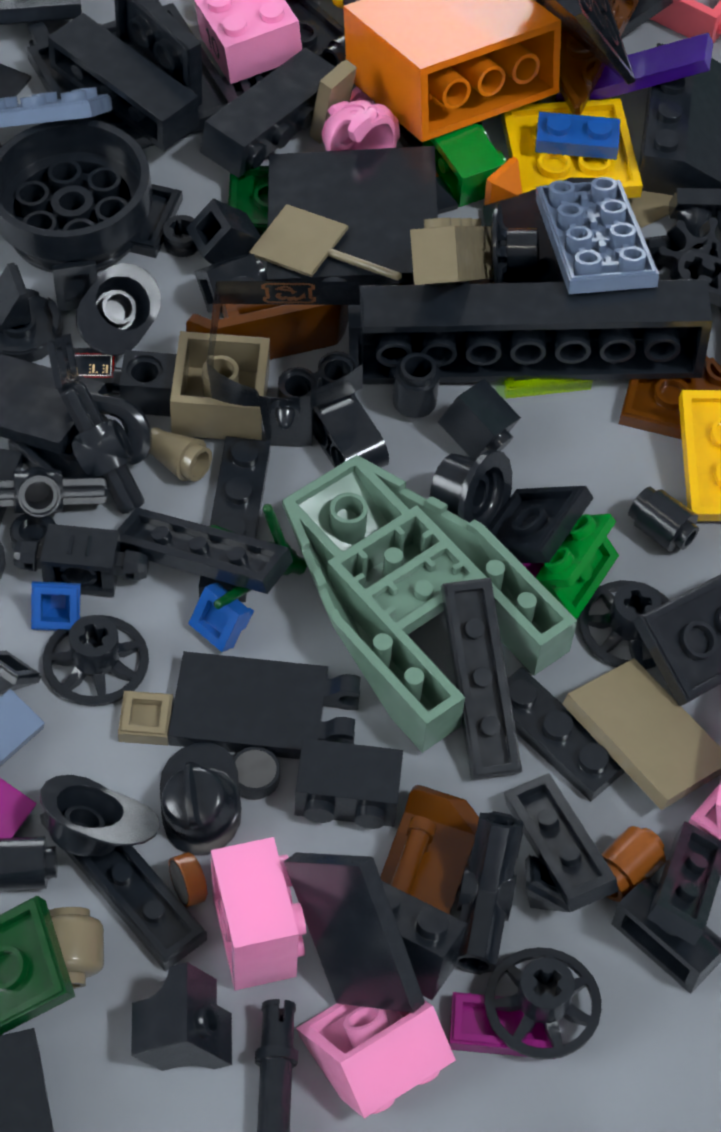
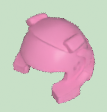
(360, 127)

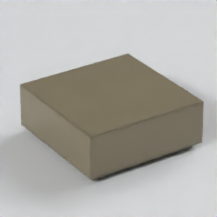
(145, 718)

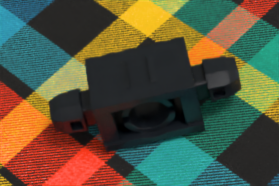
(82, 557)

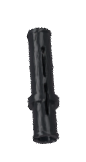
(276, 1060)

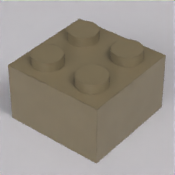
(191, 403)

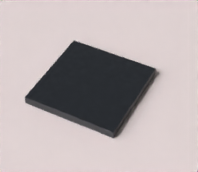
(372, 192)

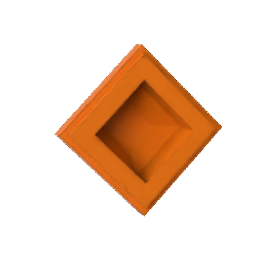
(503, 182)

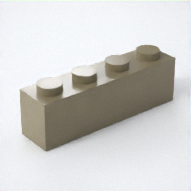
(451, 251)

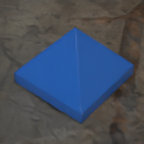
(55, 605)

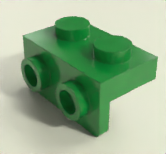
(580, 563)

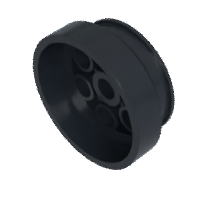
(73, 193)

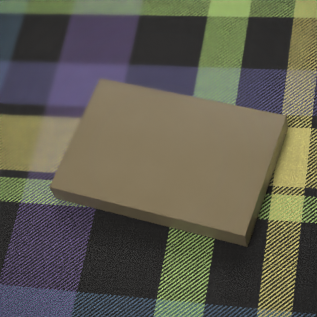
(646, 732)

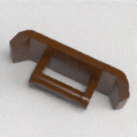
(289, 327)
(431, 847)

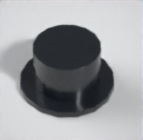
(474, 486)

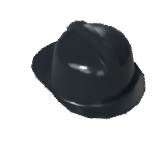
(118, 309)
(200, 798)
(92, 818)

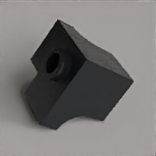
(182, 1023)

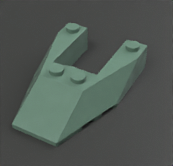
(380, 576)

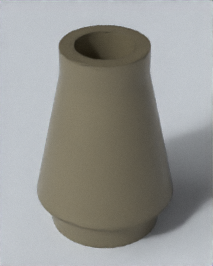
(181, 454)

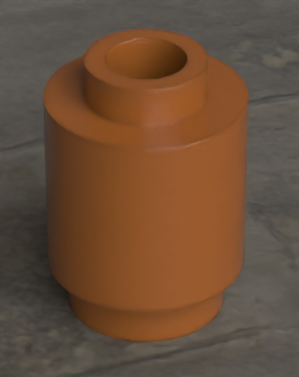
(633, 858)

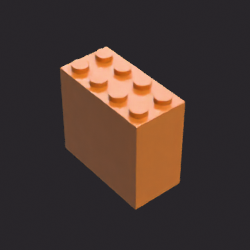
(452, 59)

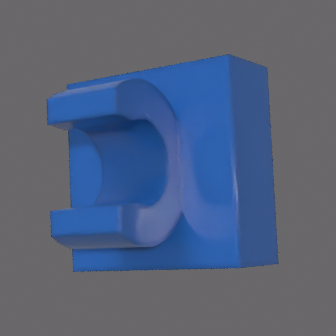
(221, 625)

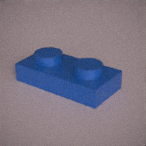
(577, 135)

